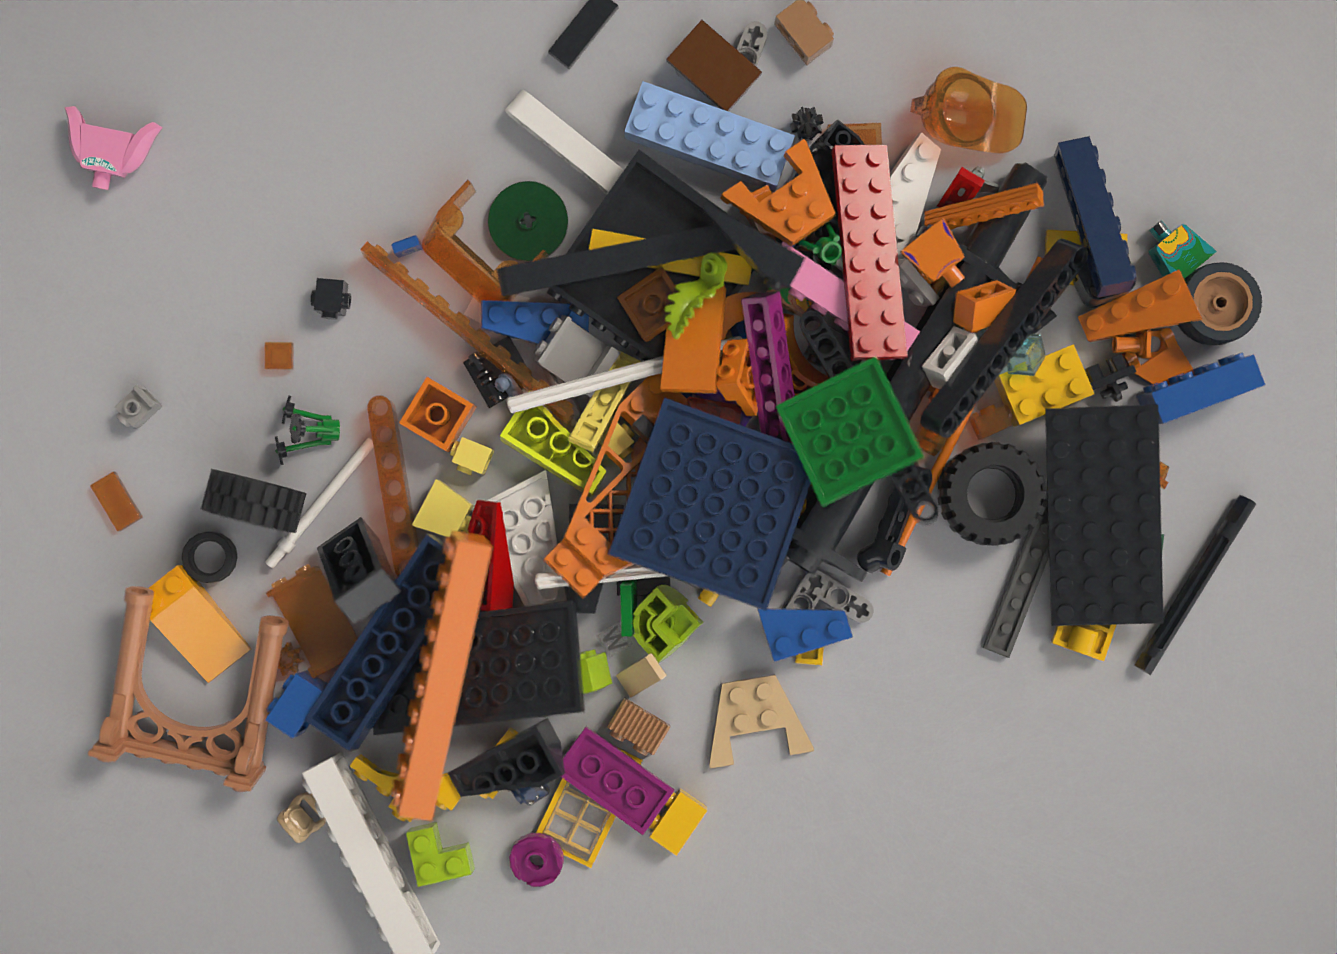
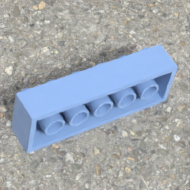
(708, 136)

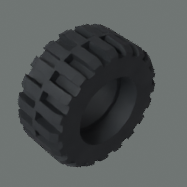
(1027, 487)

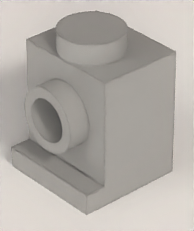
(146, 407)

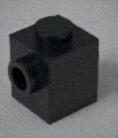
(331, 298)

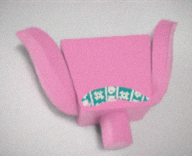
(108, 150)

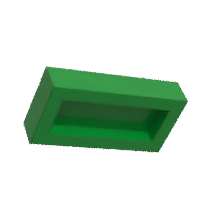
(628, 606)

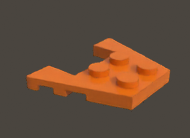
(792, 209)

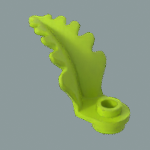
(692, 293)

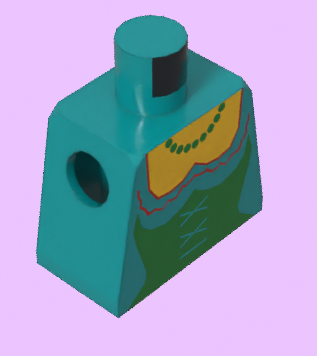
(1178, 249)

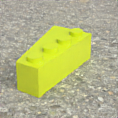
(547, 444)

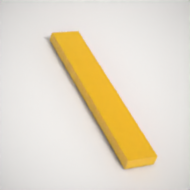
(737, 268)

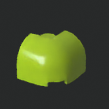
(664, 622)

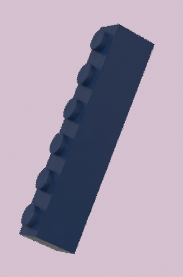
(1094, 216)

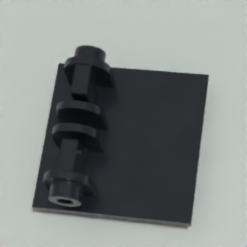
(485, 373)

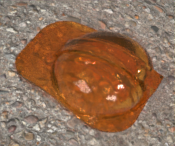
(972, 112)

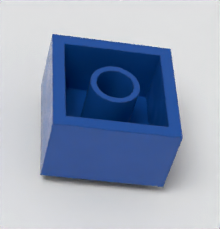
(296, 702)

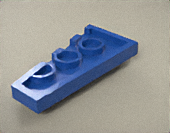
(526, 319)

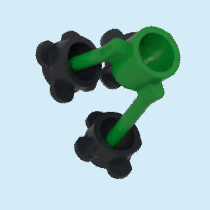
(825, 250)

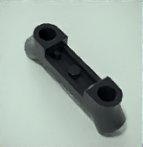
(886, 550)

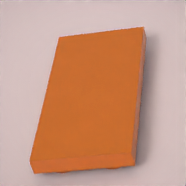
(693, 359)

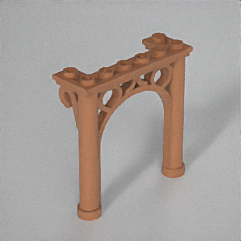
(121, 729)

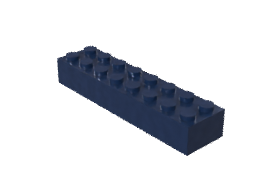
(381, 653)

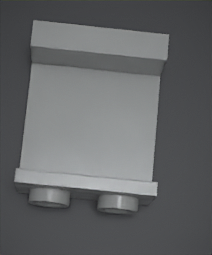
(573, 352)

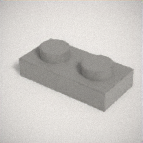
(915, 285)

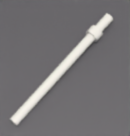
(287, 543)

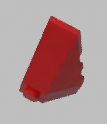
(498, 583)

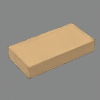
(641, 675)

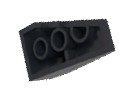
(519, 762)

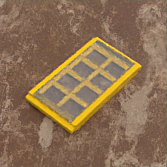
(577, 822)

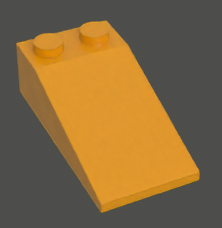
(195, 624)

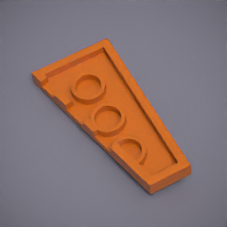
(1148, 307)

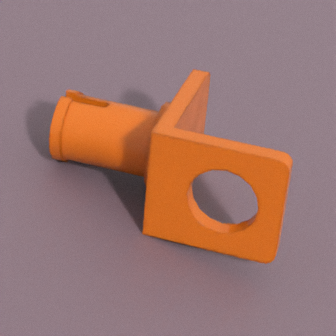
(1138, 344)

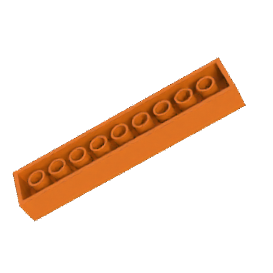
(441, 674)

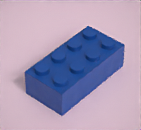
(1204, 388)

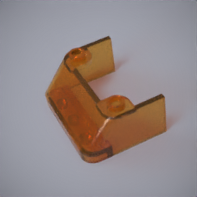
(456, 257)

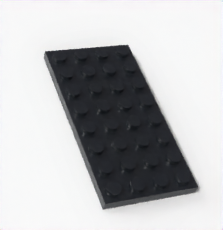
(1104, 515)
(516, 669)

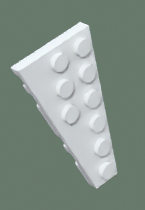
(909, 189)
(530, 537)

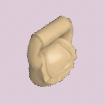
(297, 821)

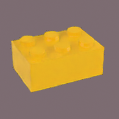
(1055, 385)

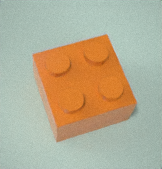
(437, 414)

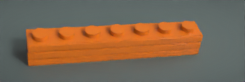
(987, 207)

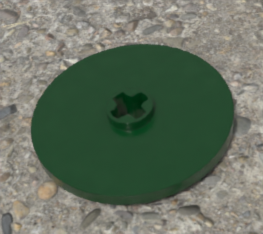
(510, 210)

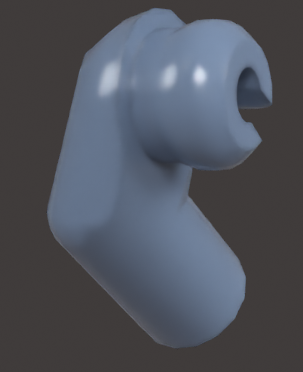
(507, 383)

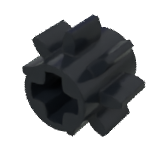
(806, 123)

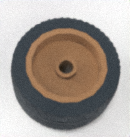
(1237, 301)

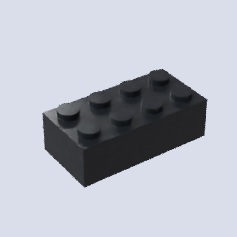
(358, 570)

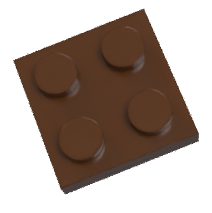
(647, 303)

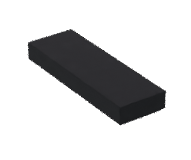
(582, 31)

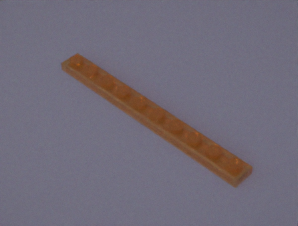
(460, 325)

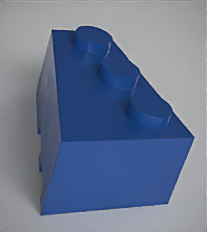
(802, 630)

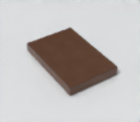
(714, 66)

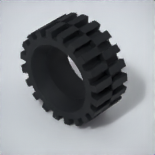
(253, 501)

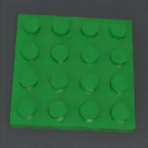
(850, 431)

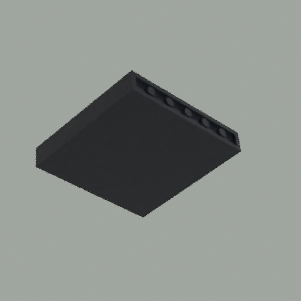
(641, 204)

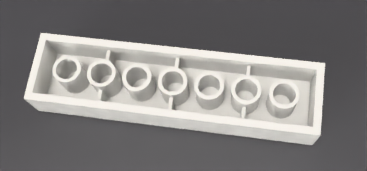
(369, 857)

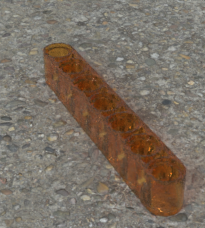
(386, 476)

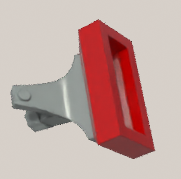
(966, 186)

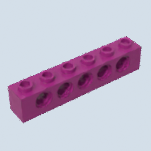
(769, 359)

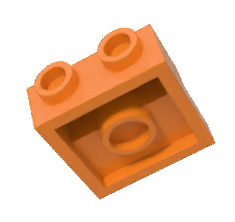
(736, 376)

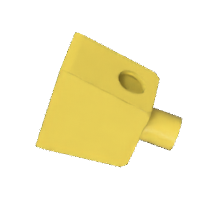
(443, 511)

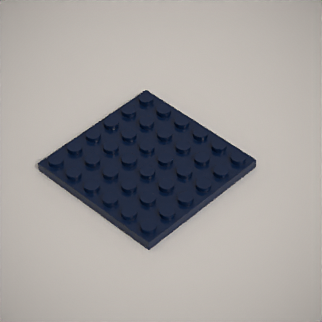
(713, 505)

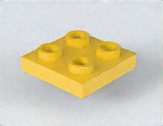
(1085, 639)

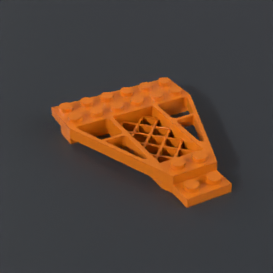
(583, 553)

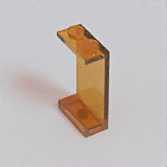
(314, 618)

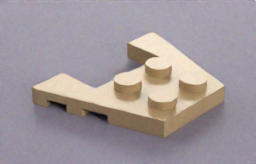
(754, 707)

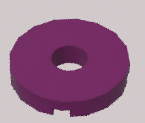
(539, 845)

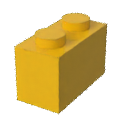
(677, 821)

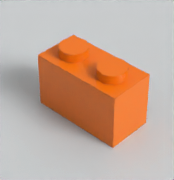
(981, 305)

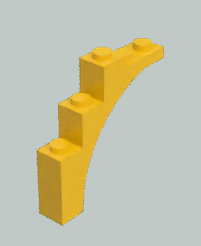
(447, 795)

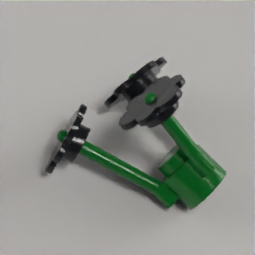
(327, 430)

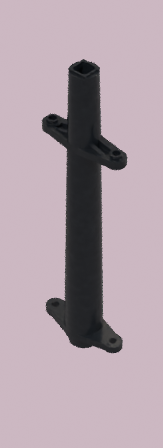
(824, 526)

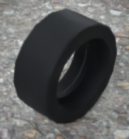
(189, 551)

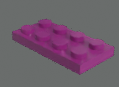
(615, 780)

